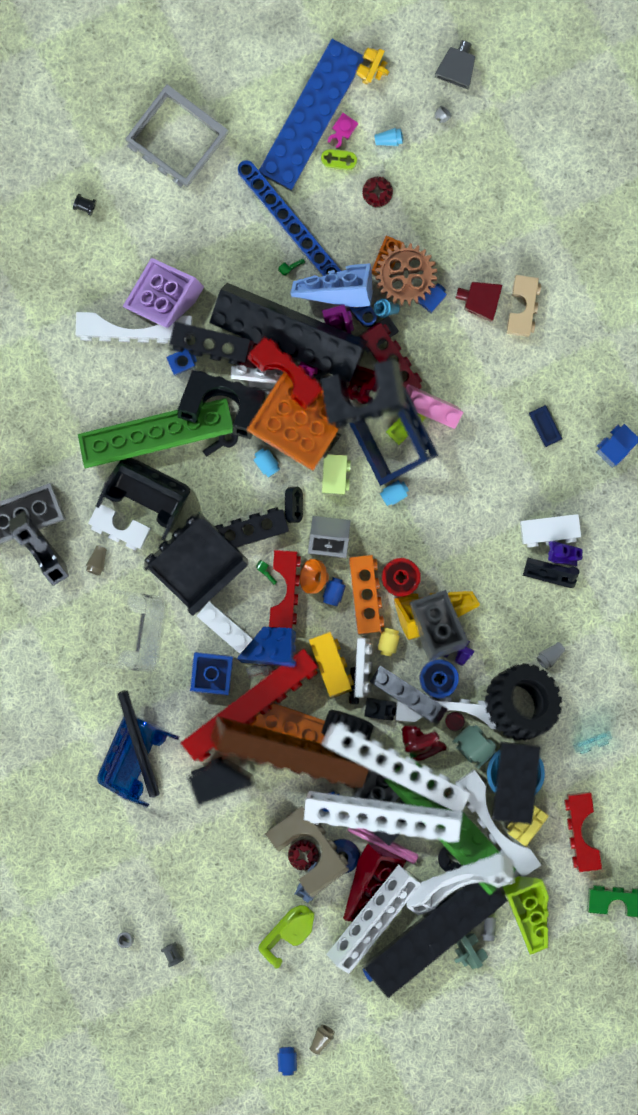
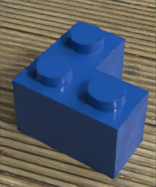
(617, 447)

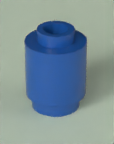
(333, 591)
(287, 1060)

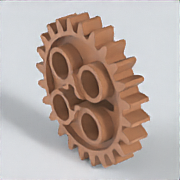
(404, 257)

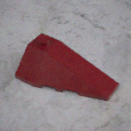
(371, 872)

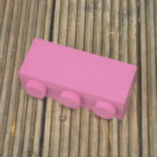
(434, 407)

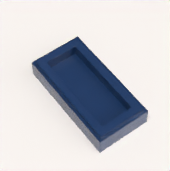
(545, 426)

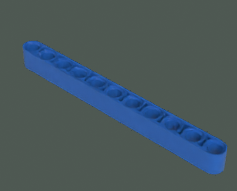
(298, 238)

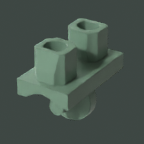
(467, 954)

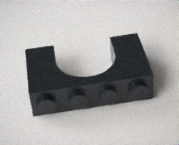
(204, 386)
(388, 399)

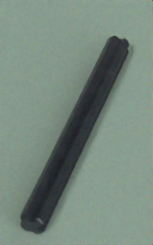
(138, 743)

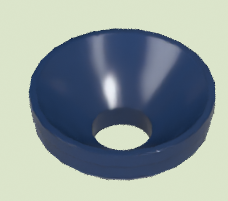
(351, 849)

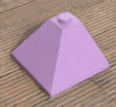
(163, 293)

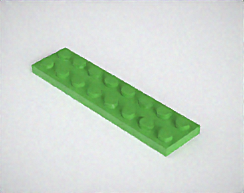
(153, 434)
(472, 842)

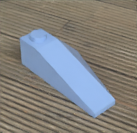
(347, 287)

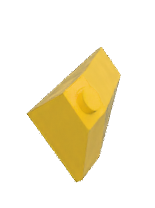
(461, 601)

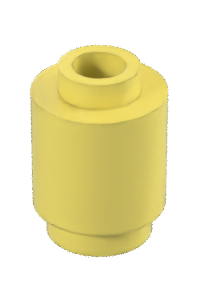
(388, 641)

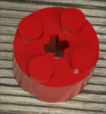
(407, 568)

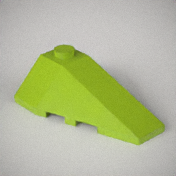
(529, 905)

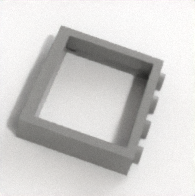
(169, 92)

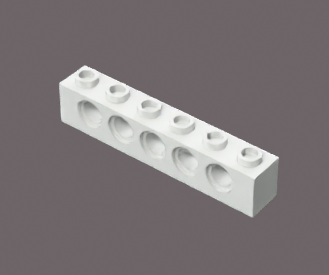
(373, 919)

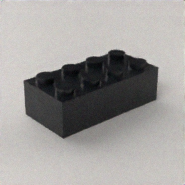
(516, 782)

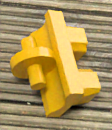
(374, 57)

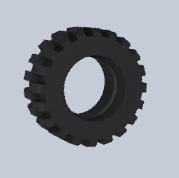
(544, 696)

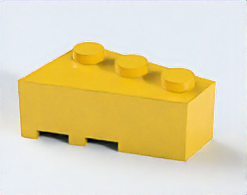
(331, 665)

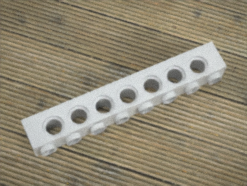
(334, 741)
(392, 811)

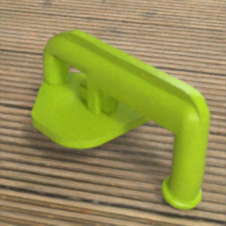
(292, 928)

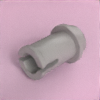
(489, 929)

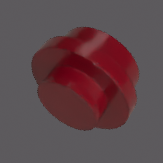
(455, 721)

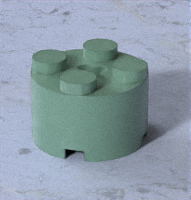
(475, 746)

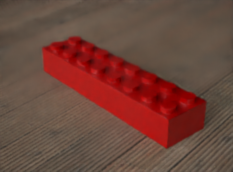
(254, 702)

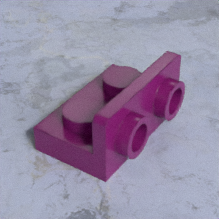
(338, 318)

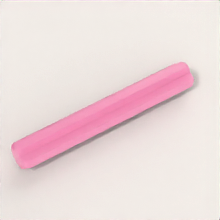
(393, 848)

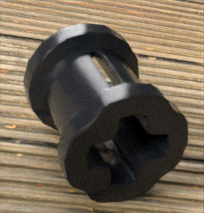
(84, 204)

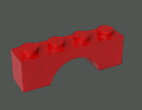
(268, 356)
(282, 614)
(579, 807)

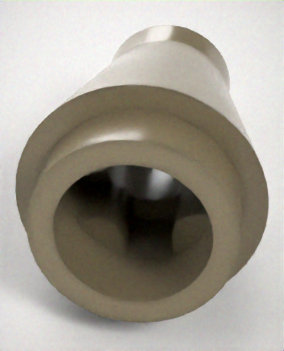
(97, 561)
(322, 1038)

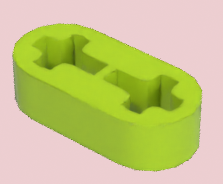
(340, 155)

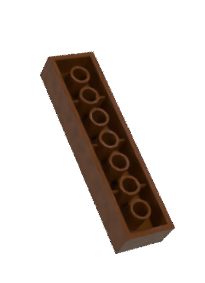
(286, 752)

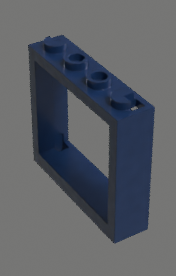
(416, 433)

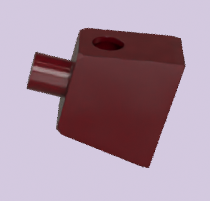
(481, 299)

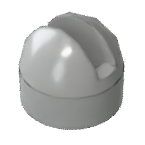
(443, 114)
(122, 943)

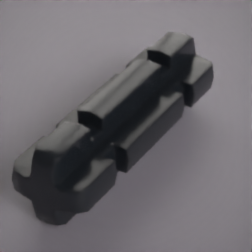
(352, 699)

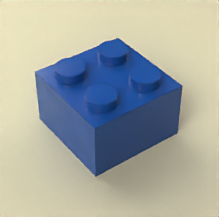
(211, 673)

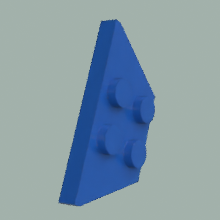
(271, 647)

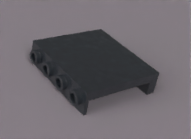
(196, 562)

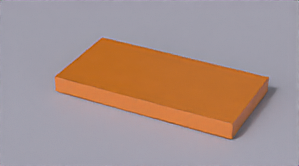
(291, 723)

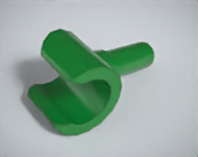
(284, 269)
(262, 567)

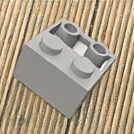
(329, 536)

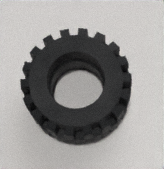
(353, 722)

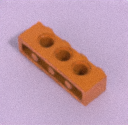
(358, 564)

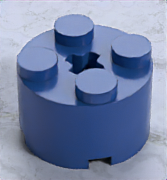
(444, 669)

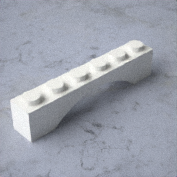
(92, 325)
(405, 713)
(523, 858)
(492, 870)

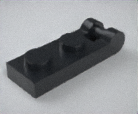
(551, 573)

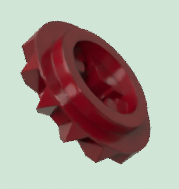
(384, 197)
(303, 845)

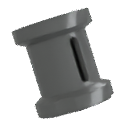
(167, 951)

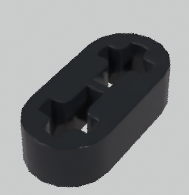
(293, 504)

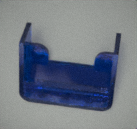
(121, 767)

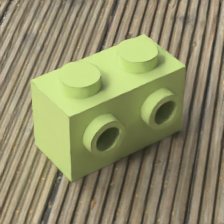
(335, 474)

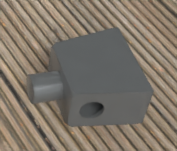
(457, 66)

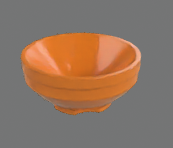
(310, 576)

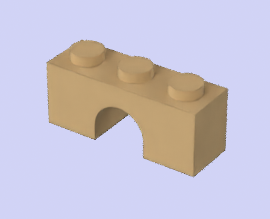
(526, 289)

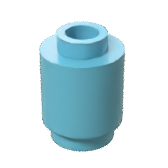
(266, 462)
(394, 493)

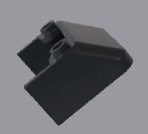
(147, 488)
(218, 780)

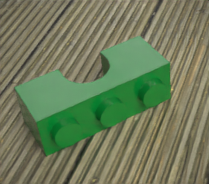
(600, 899)

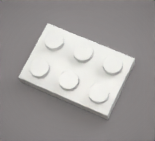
(363, 667)

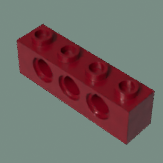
(379, 332)

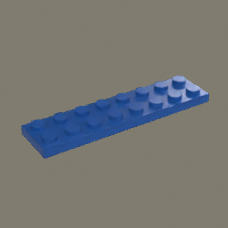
(311, 114)

